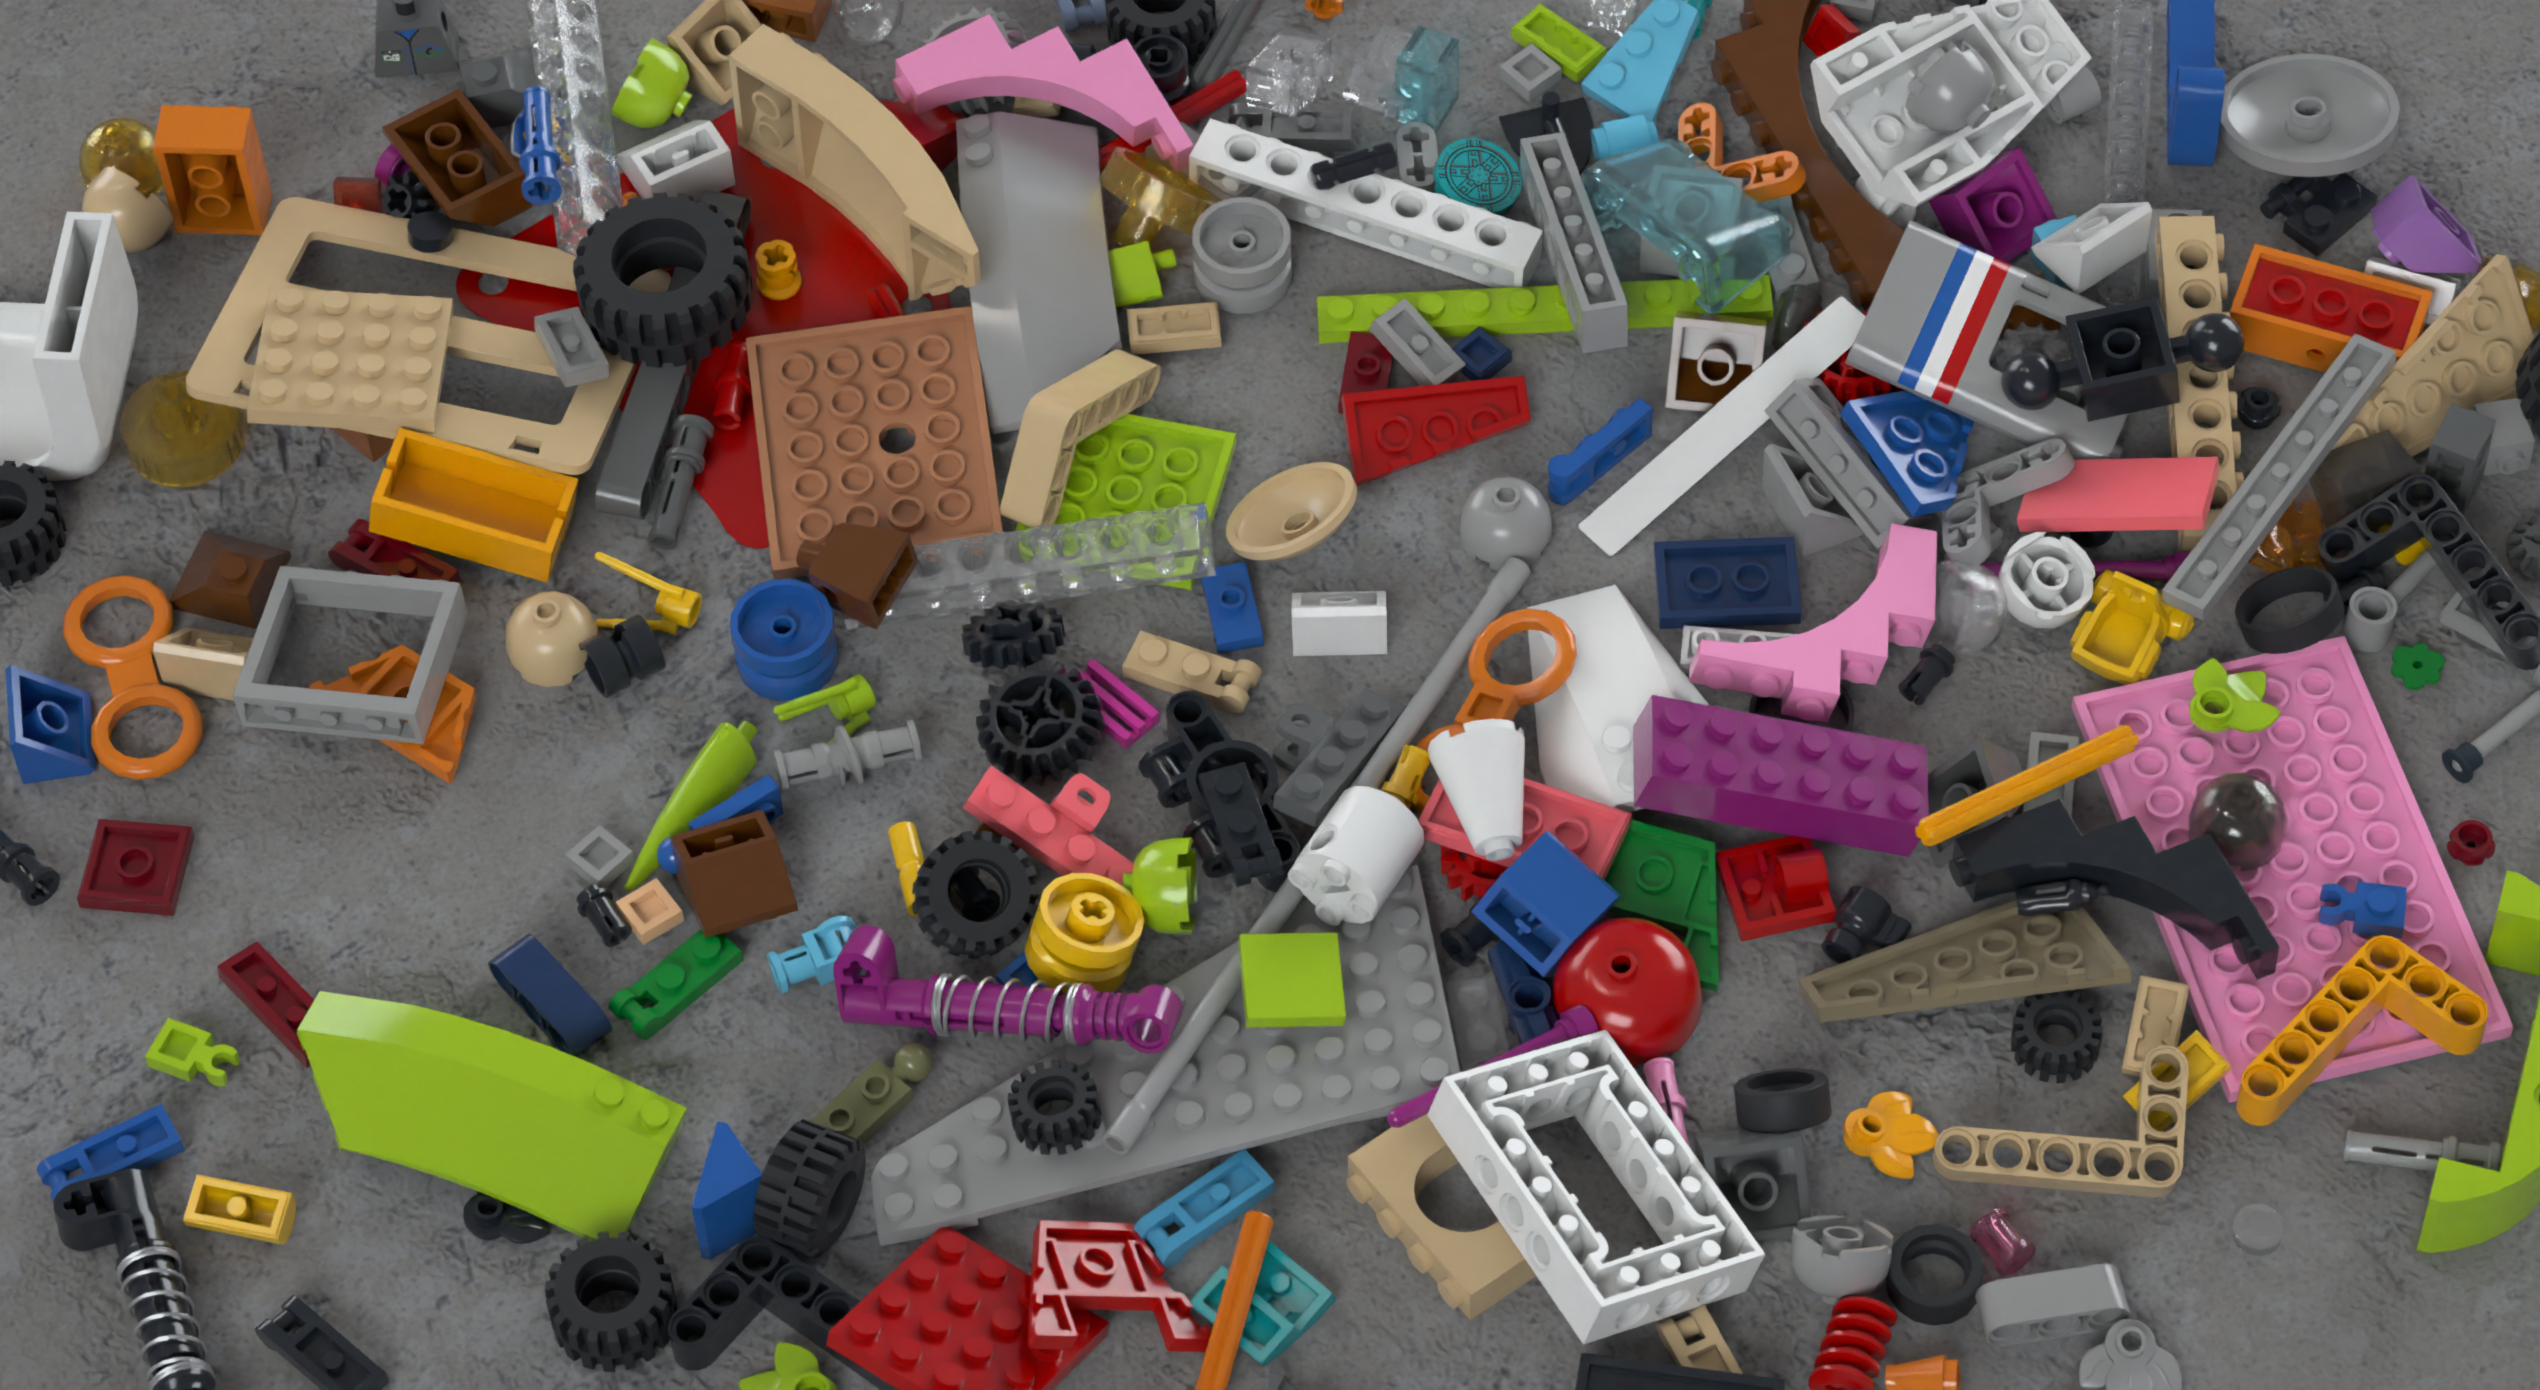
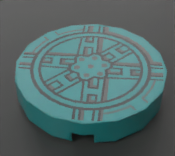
(1478, 175)

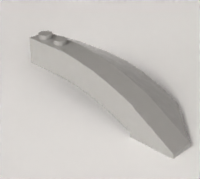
(1042, 255)

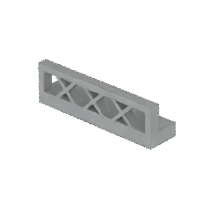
(1816, 429)

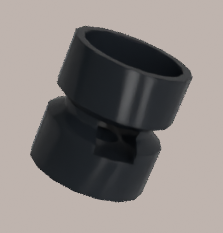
(1167, 65)
(623, 655)

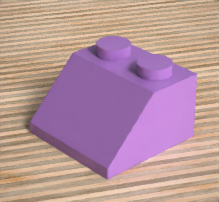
(2422, 232)

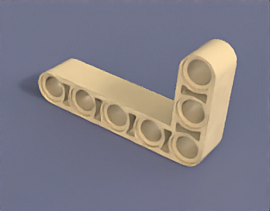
(1061, 419)
(2082, 1151)

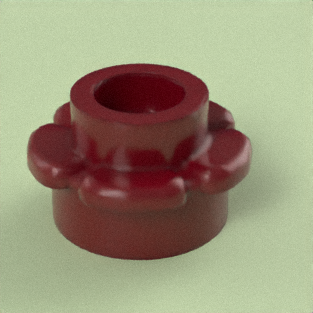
(2472, 833)

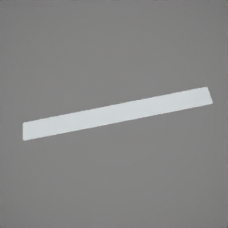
(1721, 428)

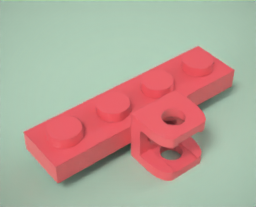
(1054, 832)

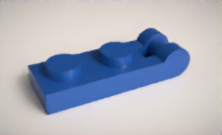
(1599, 452)
(128, 1145)

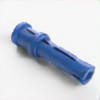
(540, 158)

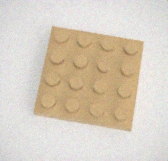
(350, 360)

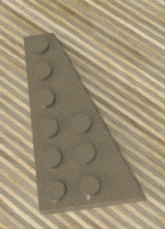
(1970, 962)

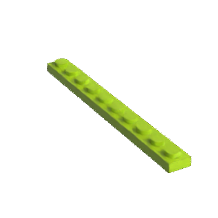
(1527, 308)

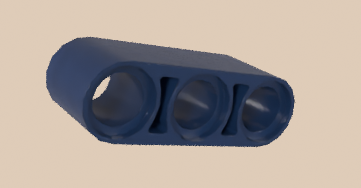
(550, 996)

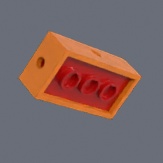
(2312, 309)

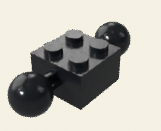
(2123, 360)

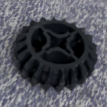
(1048, 737)

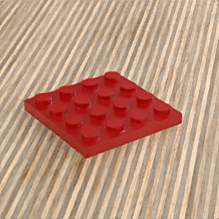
(957, 1323)

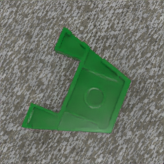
(1673, 884)

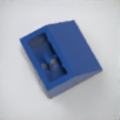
(1545, 903)

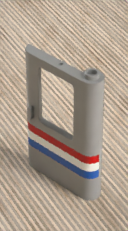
(1940, 324)

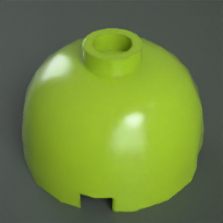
(654, 88)
(1165, 885)

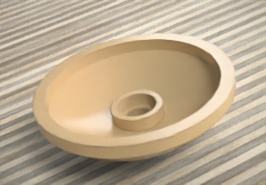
(1292, 512)

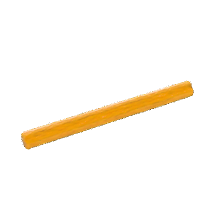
(2026, 785)

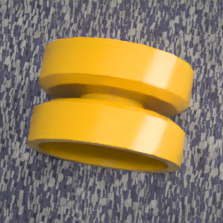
(1084, 932)

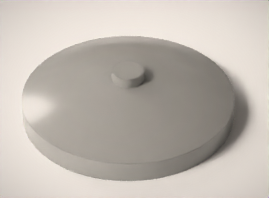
(2309, 115)

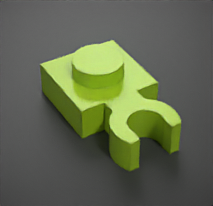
(186, 1050)

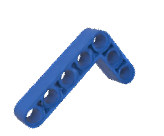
(2193, 83)

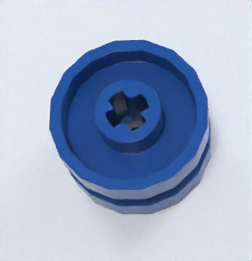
(784, 639)

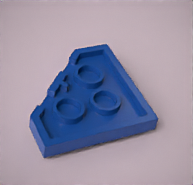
(1913, 445)

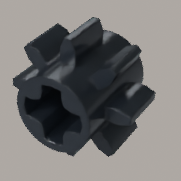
(407, 196)

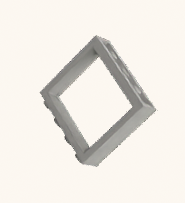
(345, 711)

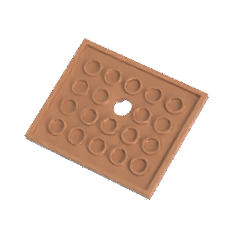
(827, 406)

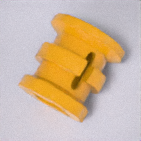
(777, 270)

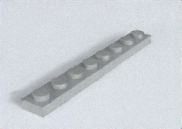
(2278, 477)

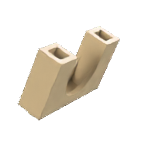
(1468, 1266)

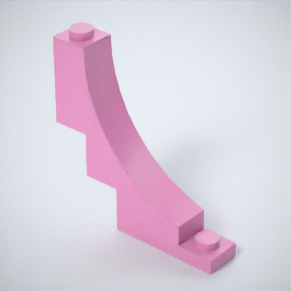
(1104, 86)

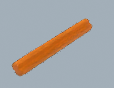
(1235, 1301)

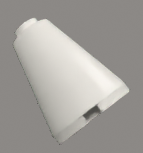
(1484, 783)

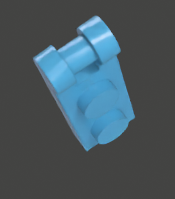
(1205, 1207)

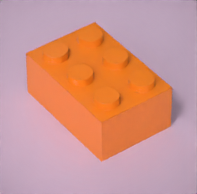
(212, 169)

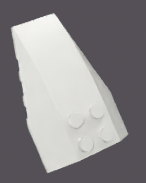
(1868, 80)
(1590, 719)

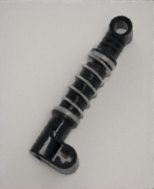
(145, 1266)

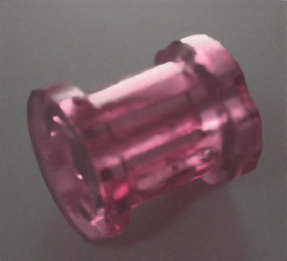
(2002, 1242)

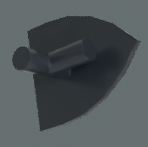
(1553, 117)

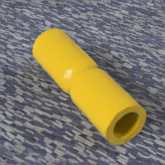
(907, 857)

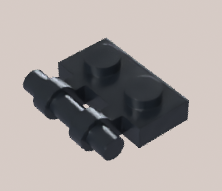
(2324, 217)

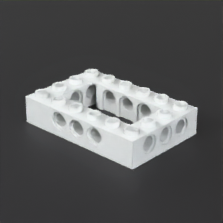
(1705, 1243)

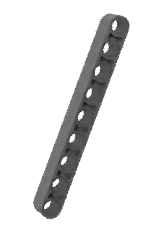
(652, 407)

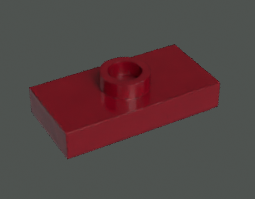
(1366, 366)

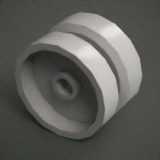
(1242, 255)

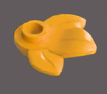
(1893, 1133)

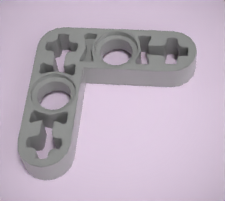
(1995, 483)

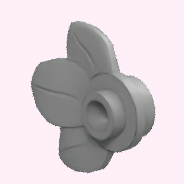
(2119, 1369)

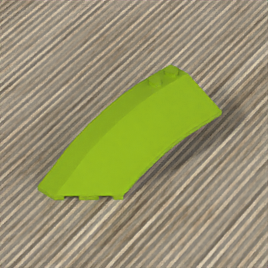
(489, 1110)

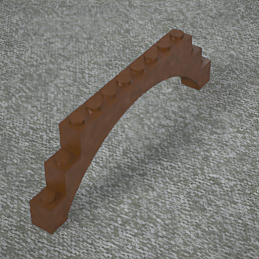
(1765, 88)

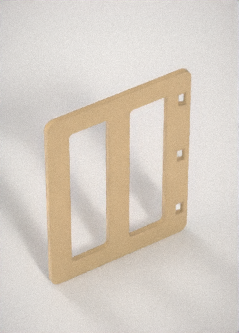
(563, 448)

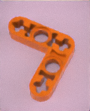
(1768, 166)

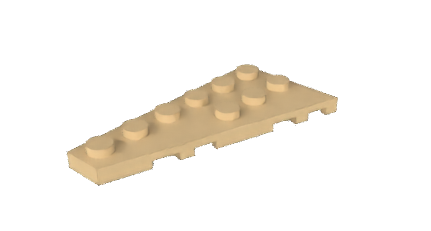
(2458, 360)

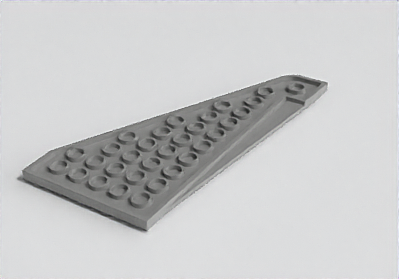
(1230, 1096)

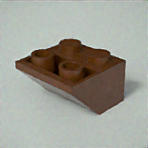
(733, 873)

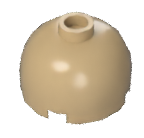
(138, 218)
(546, 636)

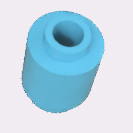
(1622, 135)

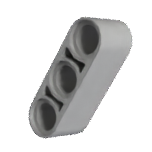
(2052, 1304)

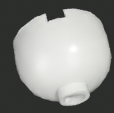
(2046, 580)

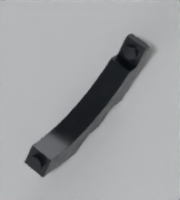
(2184, 883)

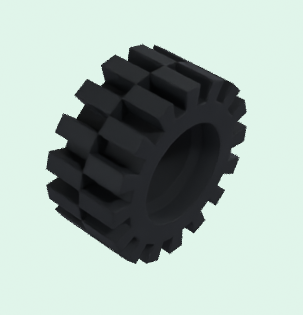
(2050, 1058)
(1057, 1129)

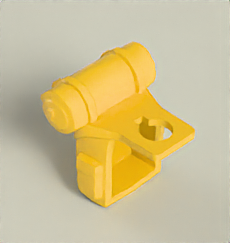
(2126, 629)

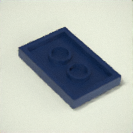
(1727, 582)

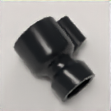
(1860, 919)

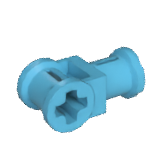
(814, 957)

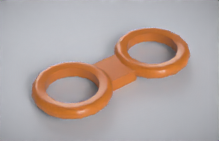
(132, 678)
(1502, 701)

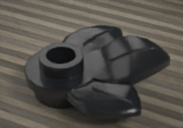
(507, 1221)

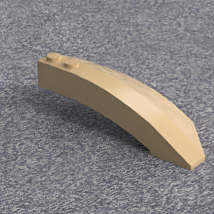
(855, 156)

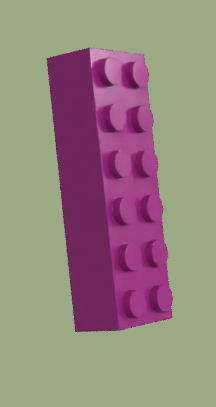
(1779, 775)

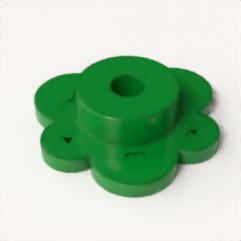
(2417, 666)

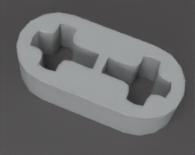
(1424, 160)

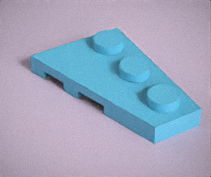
(1641, 64)

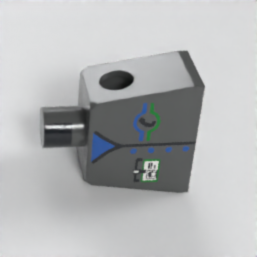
(414, 38)

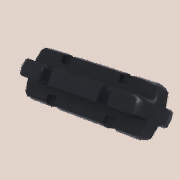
(1353, 165)

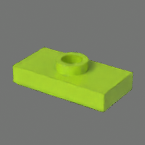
(1560, 41)

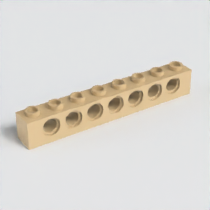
(2177, 244)

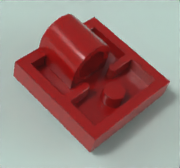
(1775, 886)

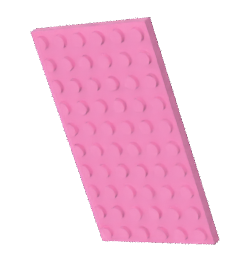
(2345, 825)

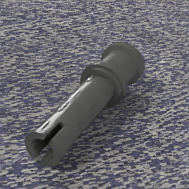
(683, 464)

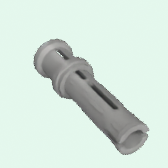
(2359, 1148)

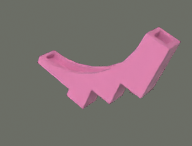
(1851, 647)

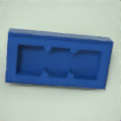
(1232, 608)

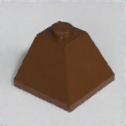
(229, 579)

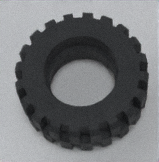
(656, 236)

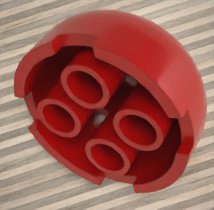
(1634, 984)

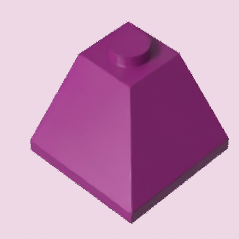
(1995, 207)

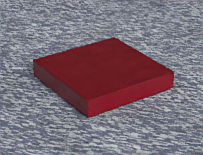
(135, 867)

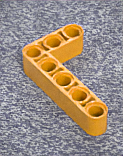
(2345, 1018)

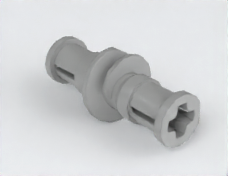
(847, 755)

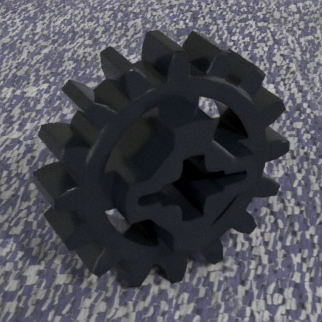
(1013, 635)

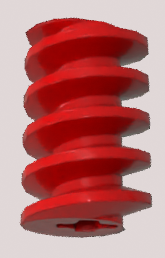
(1853, 1345)

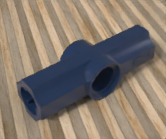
(1522, 988)

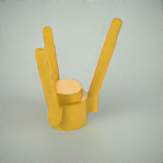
(673, 602)

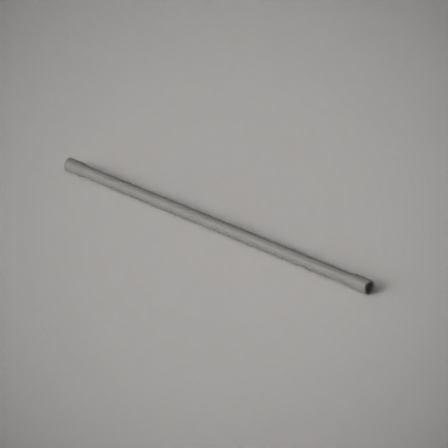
(1137, 1113)

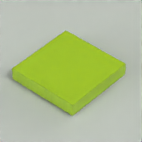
(1291, 980)

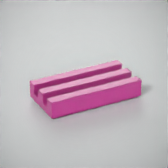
(1128, 697)

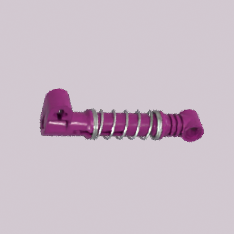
(948, 1005)

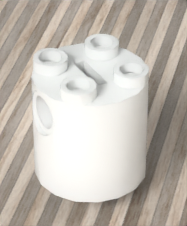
(1357, 855)

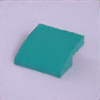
(1281, 1308)

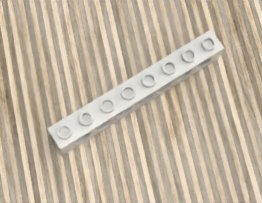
(1371, 209)

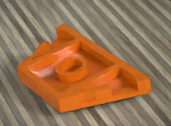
(392, 676)

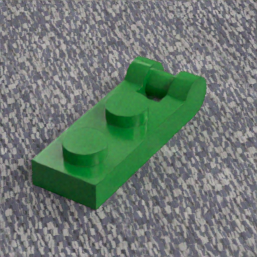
(675, 983)

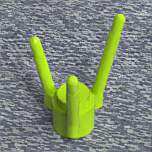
(846, 700)

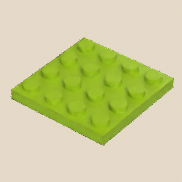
(1145, 468)

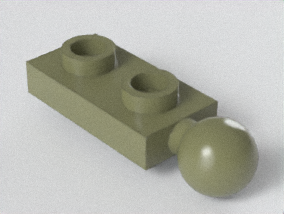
(876, 1094)

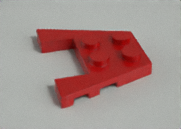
(1102, 1269)

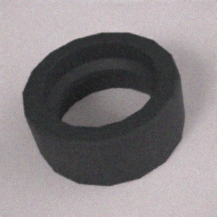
(1782, 1100)
(1941, 1241)

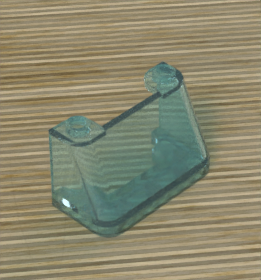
(1690, 215)

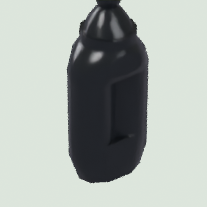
(2057, 896)

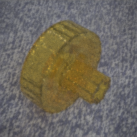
(1154, 197)
(168, 408)

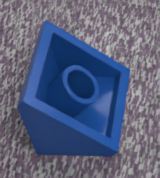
(48, 727)
(725, 1195)

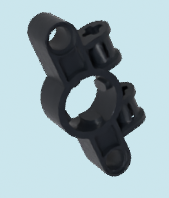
(1203, 748)

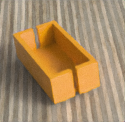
(473, 505)

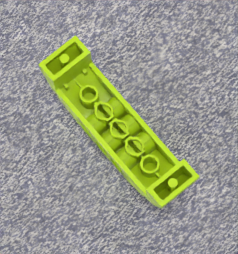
(2476, 1202)

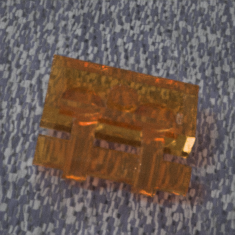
(2278, 548)

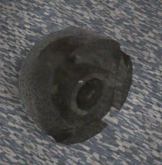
(2242, 817)

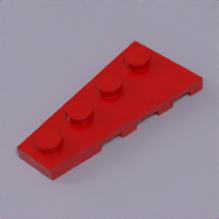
(1420, 423)

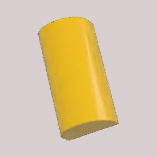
(241, 1210)

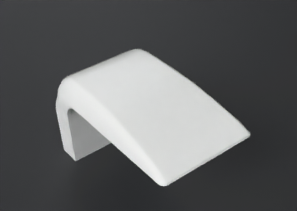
(69, 356)

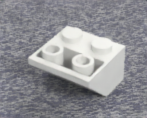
(680, 162)

